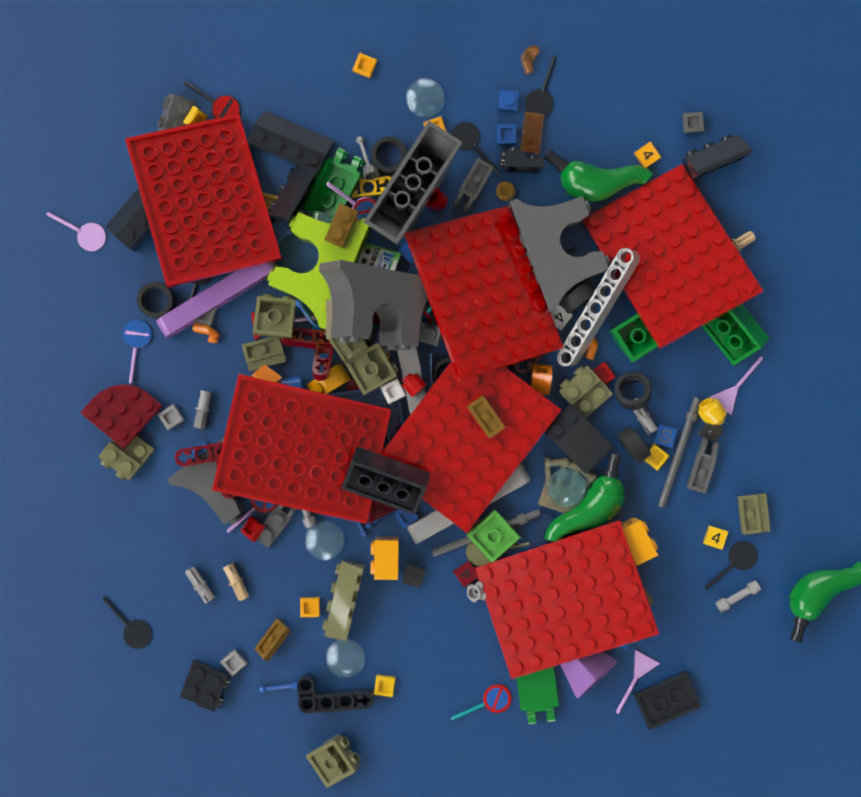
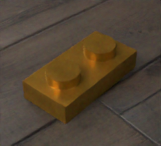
(341, 225)
(486, 416)
(272, 639)

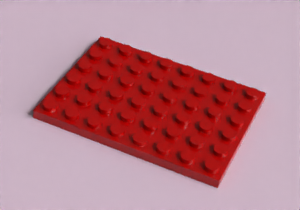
(202, 200)
(686, 258)
(483, 292)
(296, 447)
(453, 447)
(567, 600)

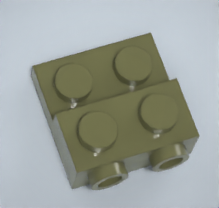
(274, 316)
(372, 368)
(584, 390)
(126, 461)
(334, 760)

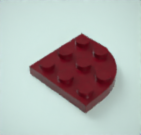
(121, 412)

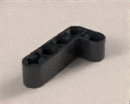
(335, 695)

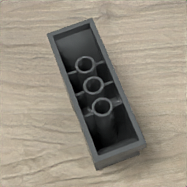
(414, 183)
(540, 235)
(361, 290)
(200, 480)

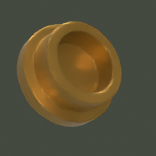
(505, 191)

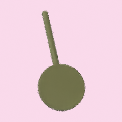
(476, 556)

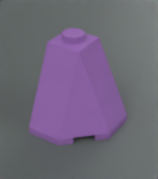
(586, 671)

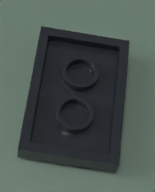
(667, 700)

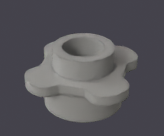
(471, 592)

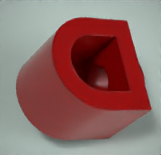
(437, 201)
(413, 384)

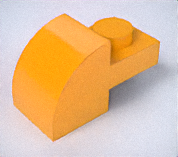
(337, 378)

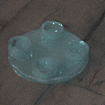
(425, 98)
(566, 487)
(324, 540)
(345, 658)

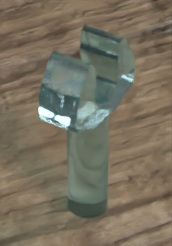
(317, 215)

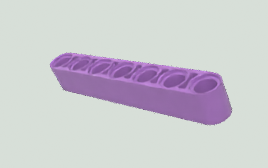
(212, 297)

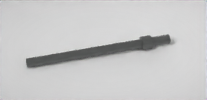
(690, 417)
(520, 519)

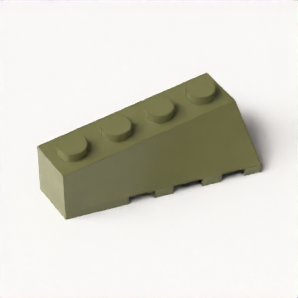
(344, 599)

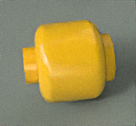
(712, 411)

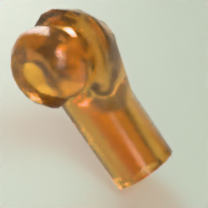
(527, 58)

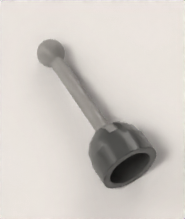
(369, 170)

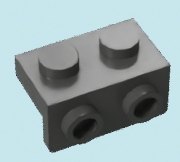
(175, 111)

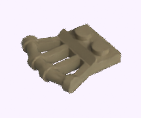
(564, 463)

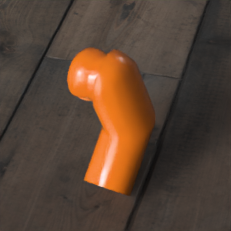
(206, 329)
(591, 350)

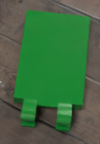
(340, 175)
(538, 693)

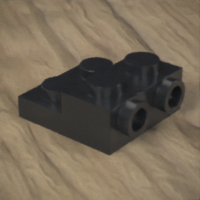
(514, 162)
(205, 685)

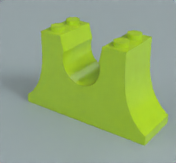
(311, 286)

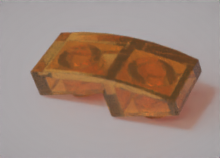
(531, 132)

